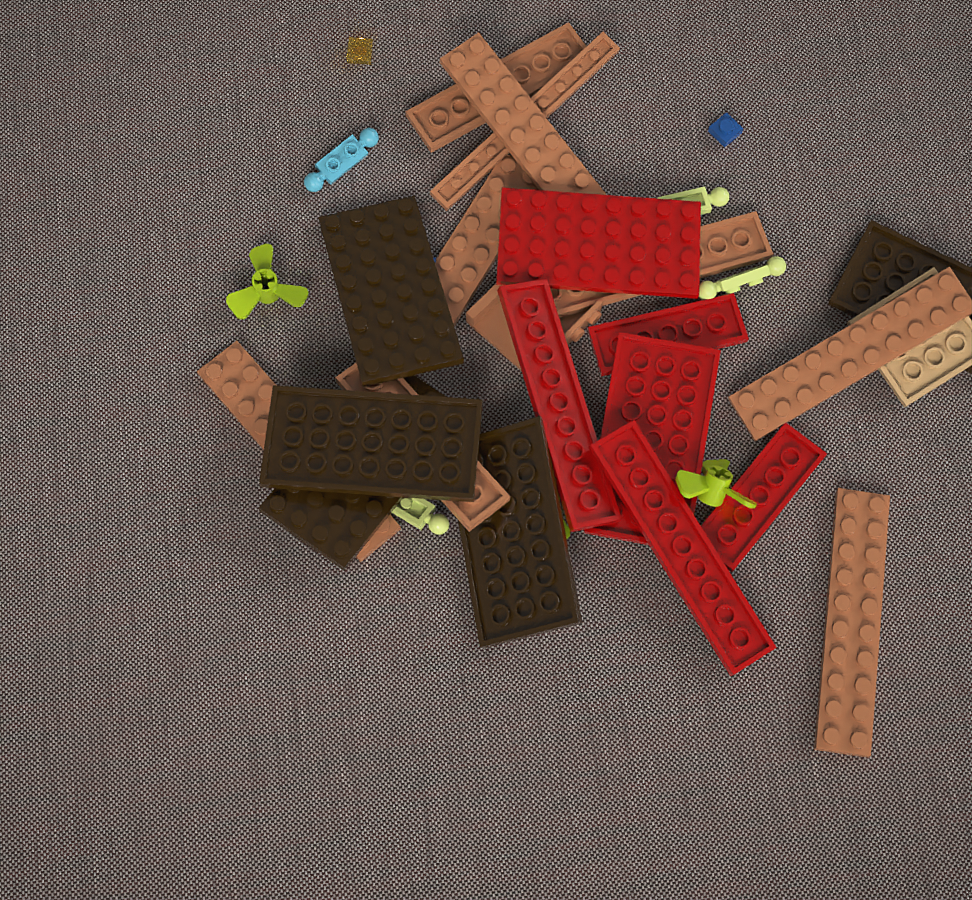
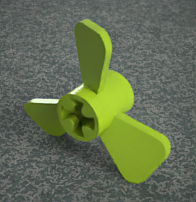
(244, 300)
(713, 486)

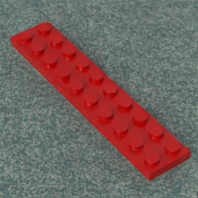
(560, 402)
(682, 548)

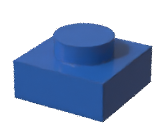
(725, 129)

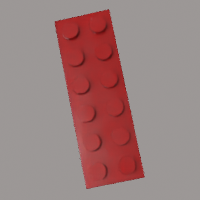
(703, 323)
(771, 484)

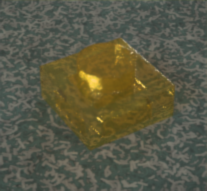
(359, 50)

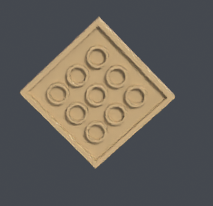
(930, 362)

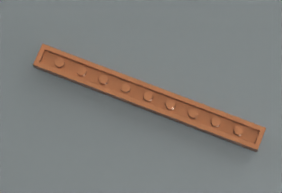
(547, 99)

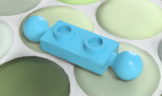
(341, 159)

